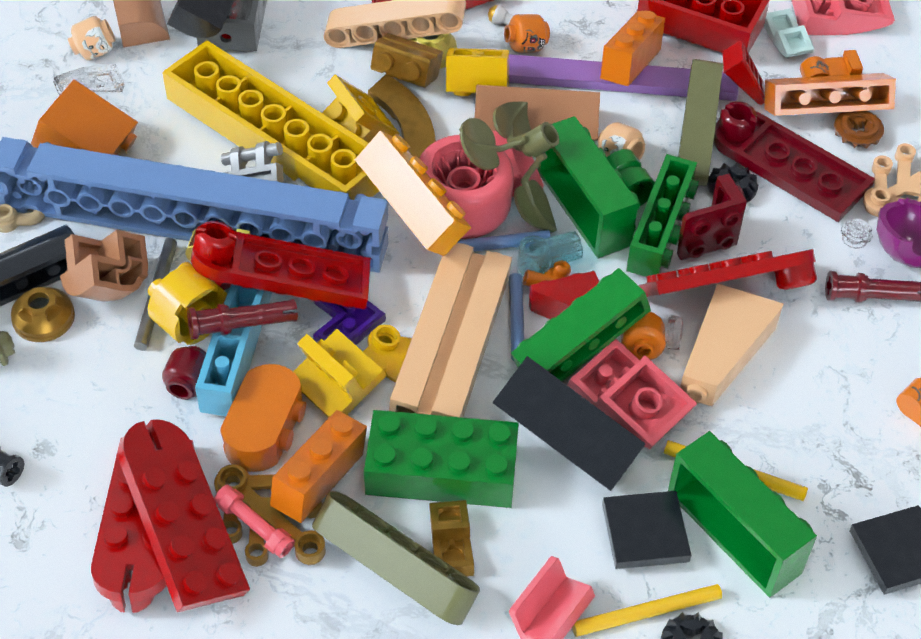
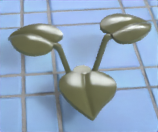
(513, 124)

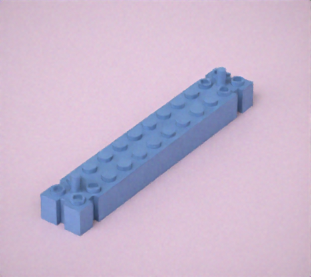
(179, 199)

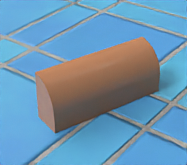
(141, 21)
(543, 105)

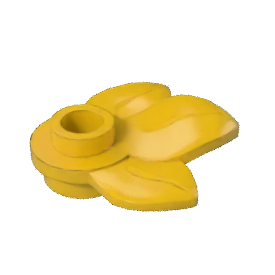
(387, 349)

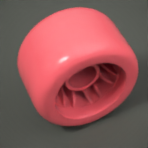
(479, 192)

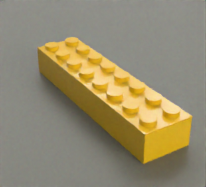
(256, 110)

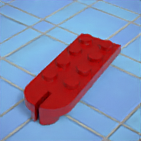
(280, 266)
(790, 272)
(180, 516)
(124, 548)

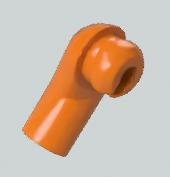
(560, 270)

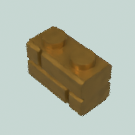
(406, 60)

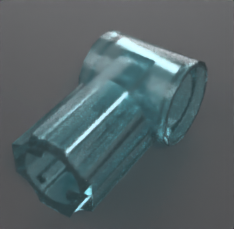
(542, 253)

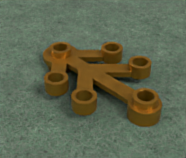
(261, 505)

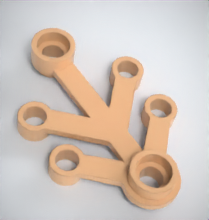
(906, 184)

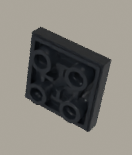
(646, 530)
(892, 548)

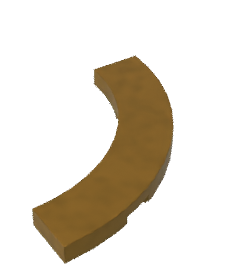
(407, 110)

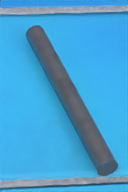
(163, 267)

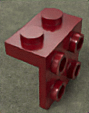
(715, 225)

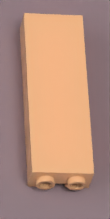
(452, 333)

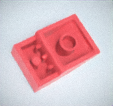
(842, 16)
(632, 393)

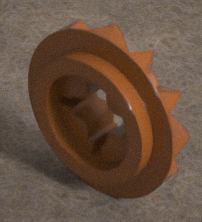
(858, 119)

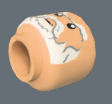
(91, 38)
(621, 136)

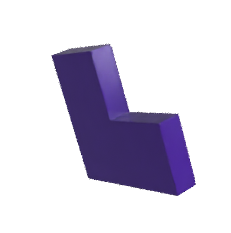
(352, 322)

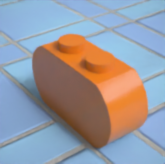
(263, 417)

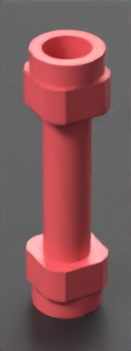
(277, 540)

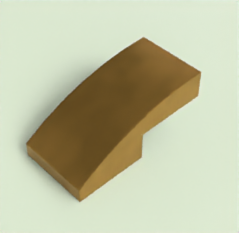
(452, 535)

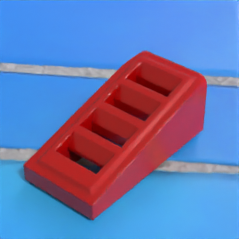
(742, 70)

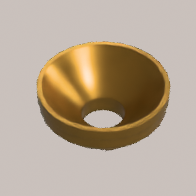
(42, 323)

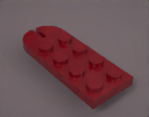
(789, 161)

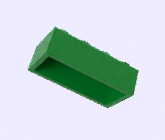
(590, 189)
(441, 458)
(741, 513)

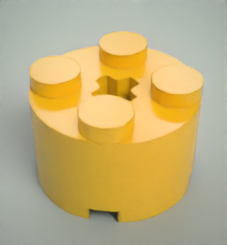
(177, 293)

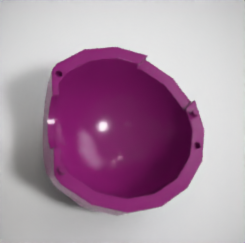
(901, 231)

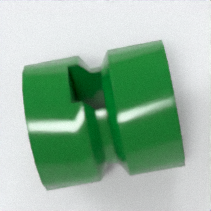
(633, 175)

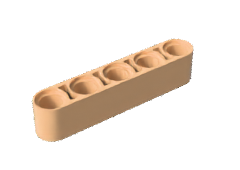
(401, 18)

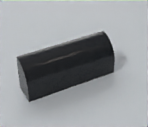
(200, 17)
(33, 264)
(569, 423)

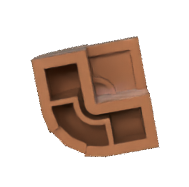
(105, 267)

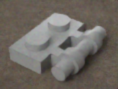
(263, 154)

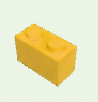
(475, 67)

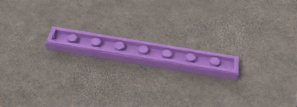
(586, 75)

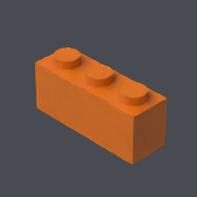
(632, 48)
(318, 466)

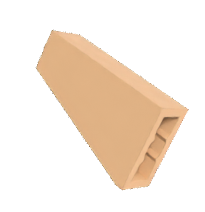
(727, 340)

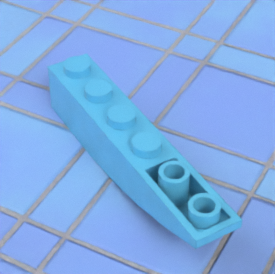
(229, 356)

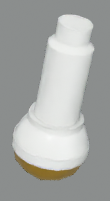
(499, 15)

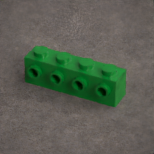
(661, 217)
(586, 326)

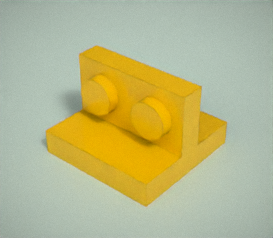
(357, 111)
(336, 373)

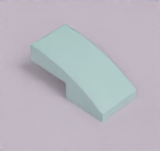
(786, 34)

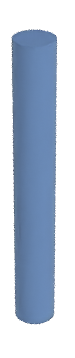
(502, 241)
(516, 310)

